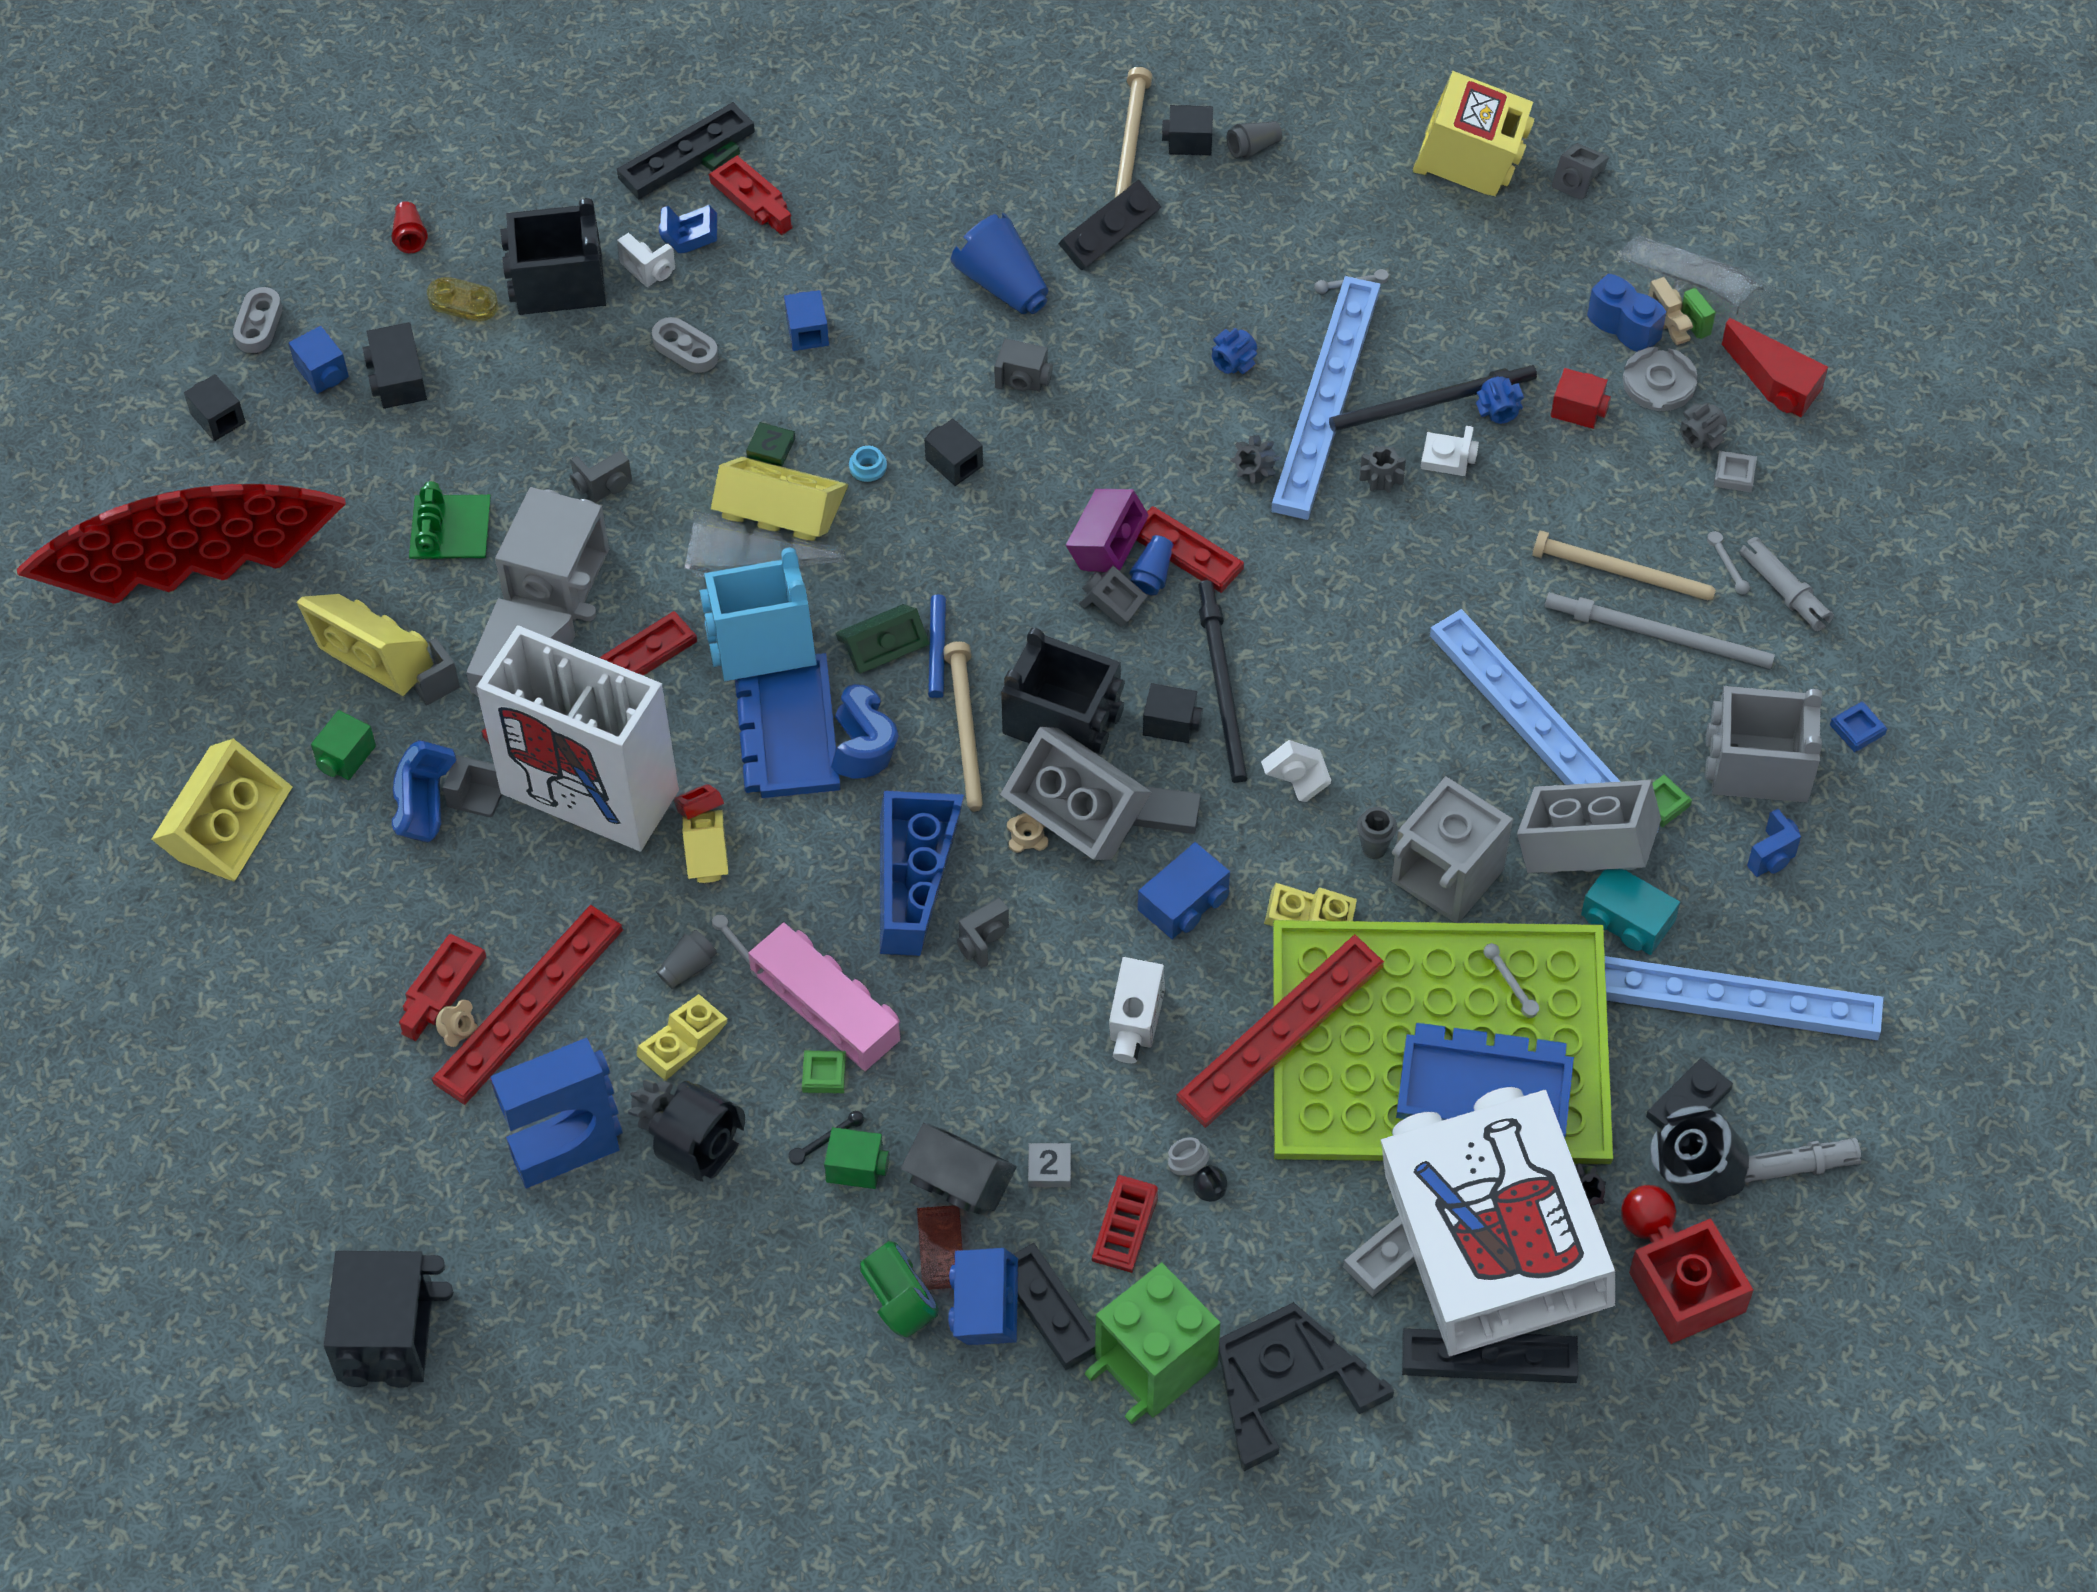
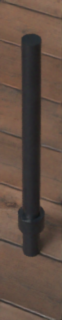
(1427, 399)
(1212, 619)

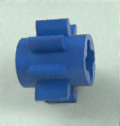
(1234, 351)
(1500, 400)

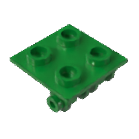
(449, 524)

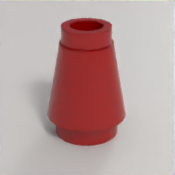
(408, 228)

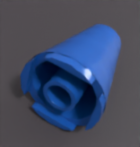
(1001, 264)

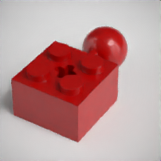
(1682, 1275)

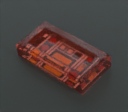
(938, 1241)

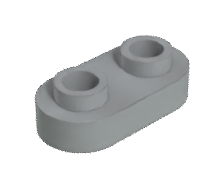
(254, 322)
(688, 345)

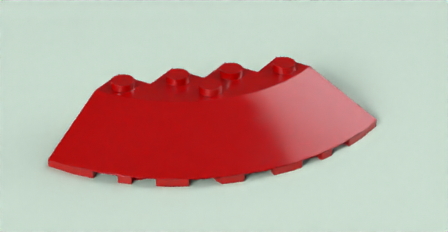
(181, 533)

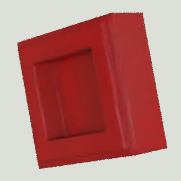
(698, 801)

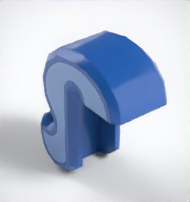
(871, 734)
(418, 790)

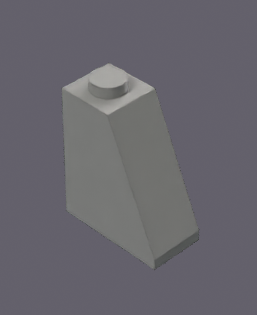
(502, 623)

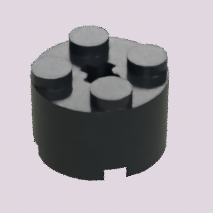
(697, 1131)
(1700, 1156)

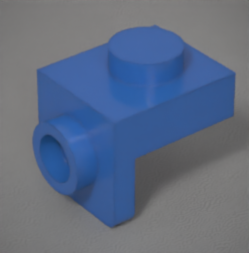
(689, 230)
(1778, 849)

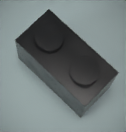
(395, 364)

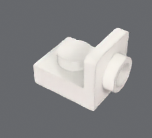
(644, 264)
(1449, 453)
(1300, 766)

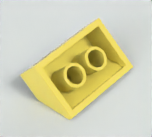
(777, 497)
(366, 640)
(222, 811)

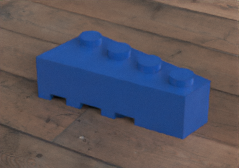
(913, 858)

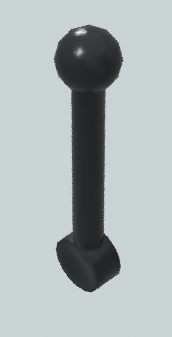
(798, 1155)

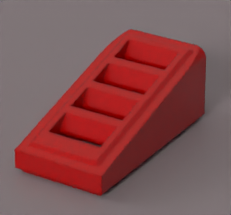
(1133, 1198)

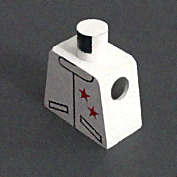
(1136, 1007)

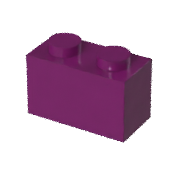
(1107, 529)

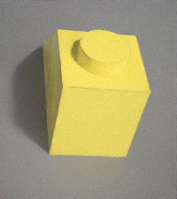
(705, 846)

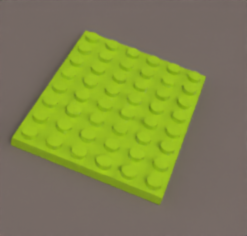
(1344, 1079)

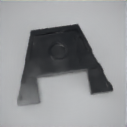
(1279, 1361)

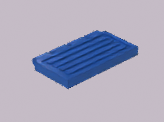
(787, 731)
(1457, 1072)

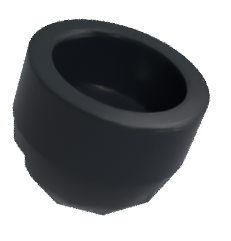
(1205, 1187)

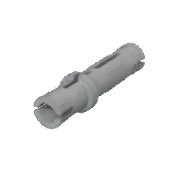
(1797, 595)
(1805, 1159)

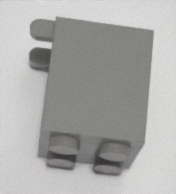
(553, 553)
(1772, 741)
(1451, 849)

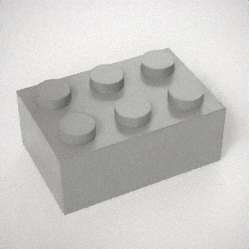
(1075, 793)
(1589, 827)

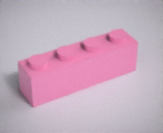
(825, 996)

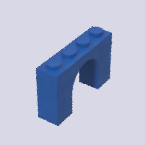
(559, 1081)

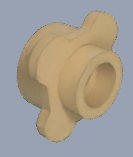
(1022, 824)
(448, 1021)

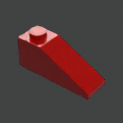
(1776, 370)

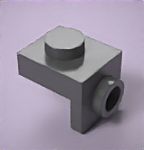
(603, 478)

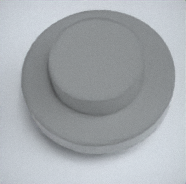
(1187, 1156)

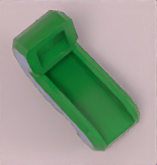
(900, 1290)

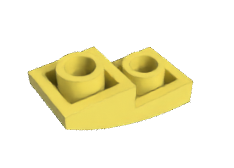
(1298, 905)
(685, 1035)

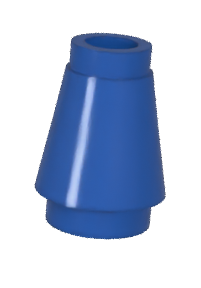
(1152, 566)

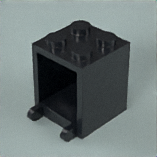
(554, 259)
(1063, 690)
(382, 1315)

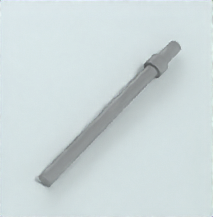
(1586, 610)

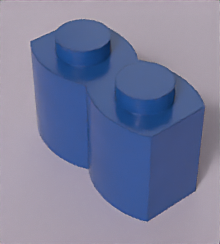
(1624, 312)

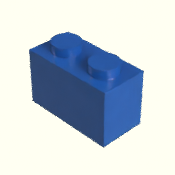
(1184, 891)
(984, 1296)

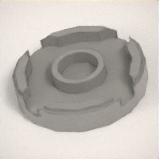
(1660, 379)

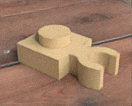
(1671, 300)

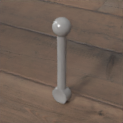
(1380, 276)
(1715, 539)
(720, 923)
(1530, 1007)

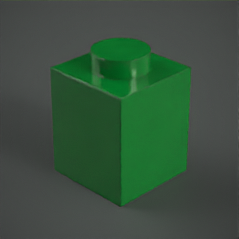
(343, 745)
(855, 1158)

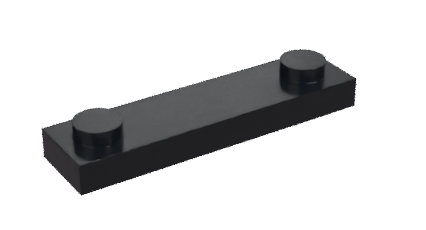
(685, 150)
(1516, 1358)

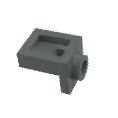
(1577, 169)
(1113, 595)
(980, 926)

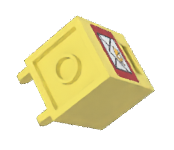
(1475, 135)

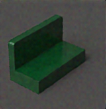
(884, 637)

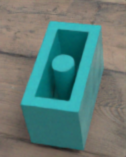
(1630, 909)

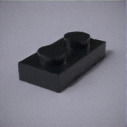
(1697, 1087)

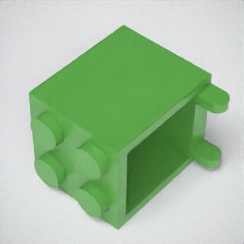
(1155, 1341)

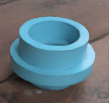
(867, 455)

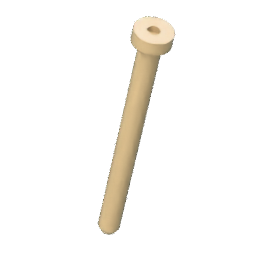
(1139, 80)
(1621, 567)
(957, 655)

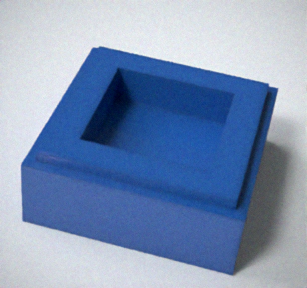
(1858, 726)

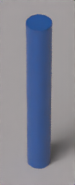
(936, 646)

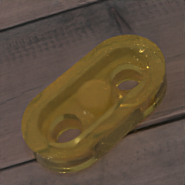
(461, 299)

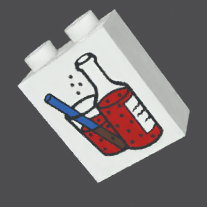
(579, 737)
(1497, 1219)

